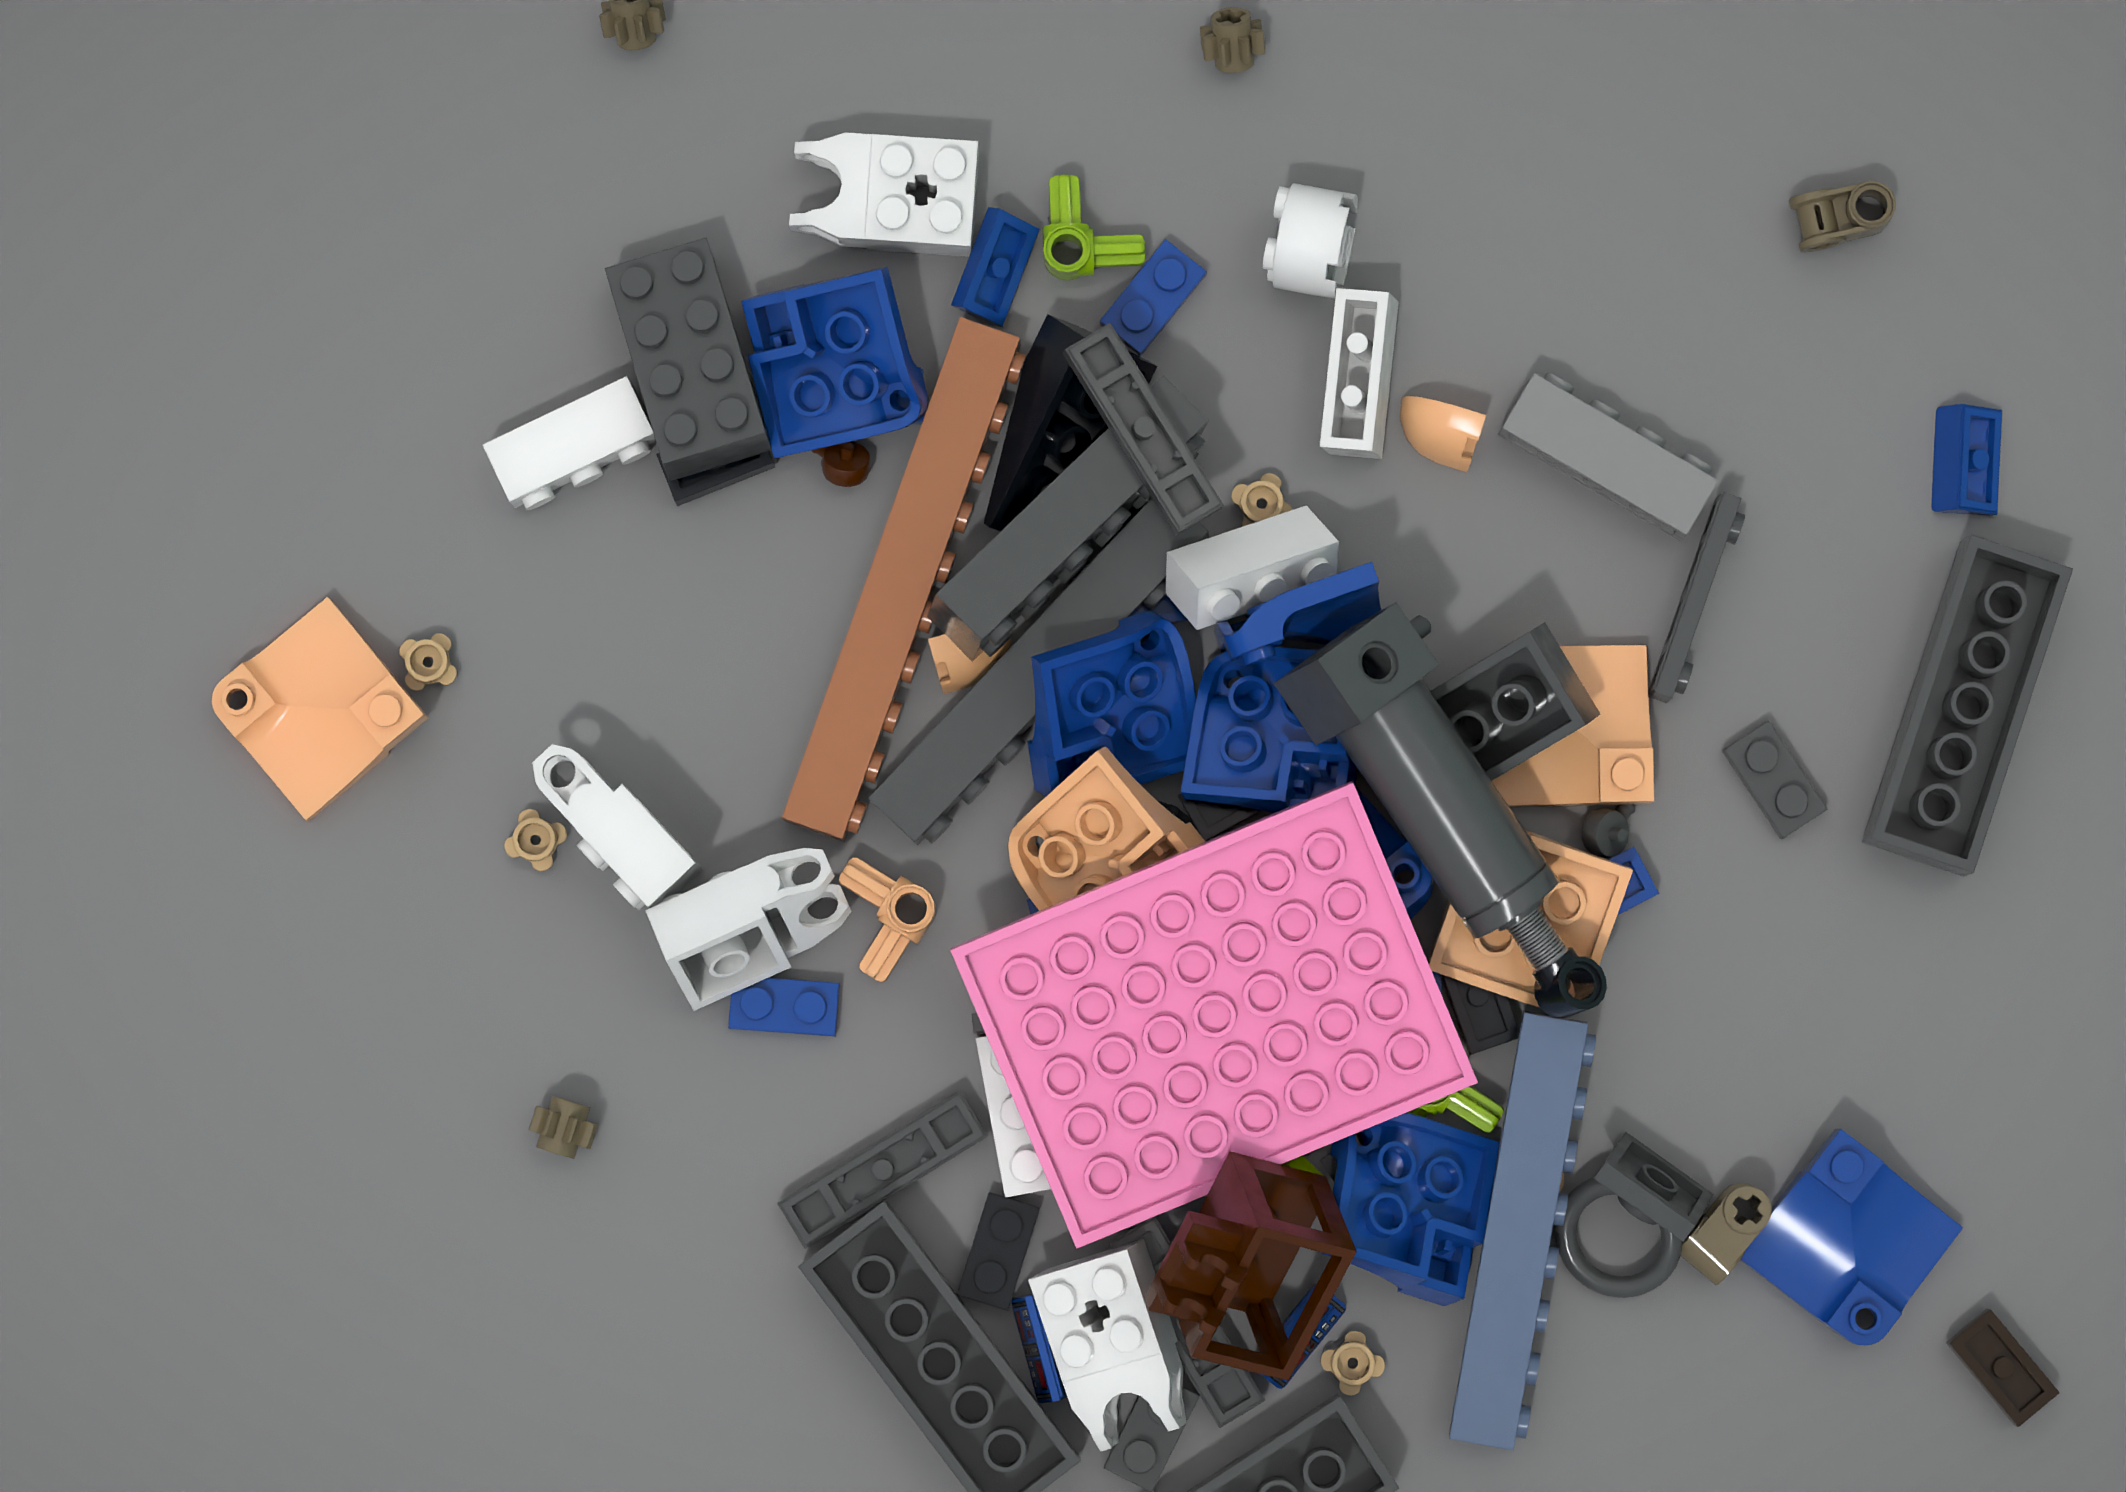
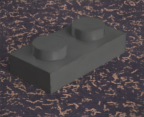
(1774, 780)
(1146, 1443)

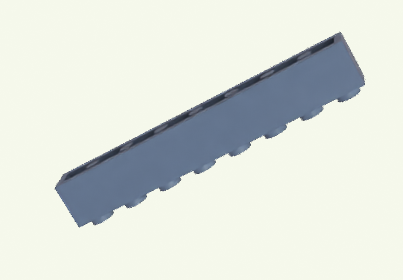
(1519, 1231)

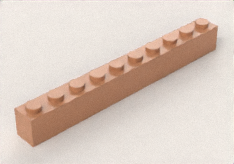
(902, 580)

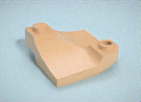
(317, 709)
(1608, 757)
(1093, 832)
(1578, 908)

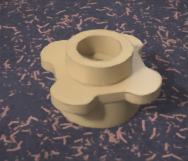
(1267, 489)
(414, 655)
(520, 843)
(1352, 1378)

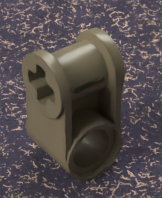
(1838, 214)
(1719, 1239)

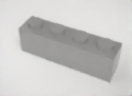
(1609, 456)

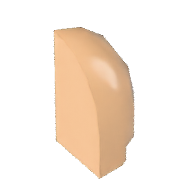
(1441, 430)
(955, 668)

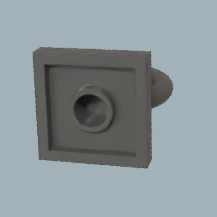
(1650, 1192)

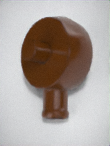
(845, 463)

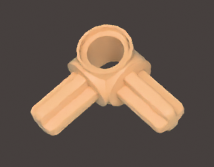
(894, 933)

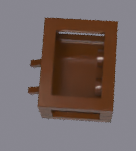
(1239, 1255)

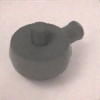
(1607, 830)

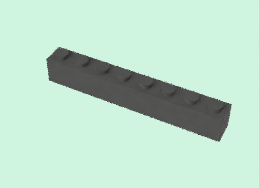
(1001, 705)

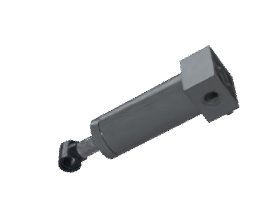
(1374, 701)

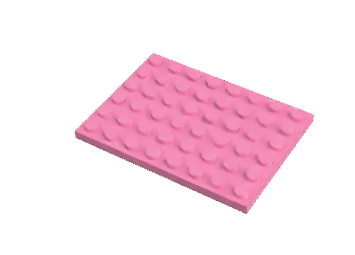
(1213, 1009)

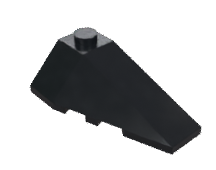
(1048, 422)

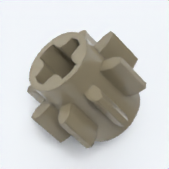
(632, 22)
(1232, 40)
(563, 1127)

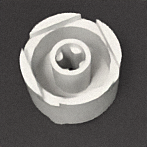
(1311, 240)

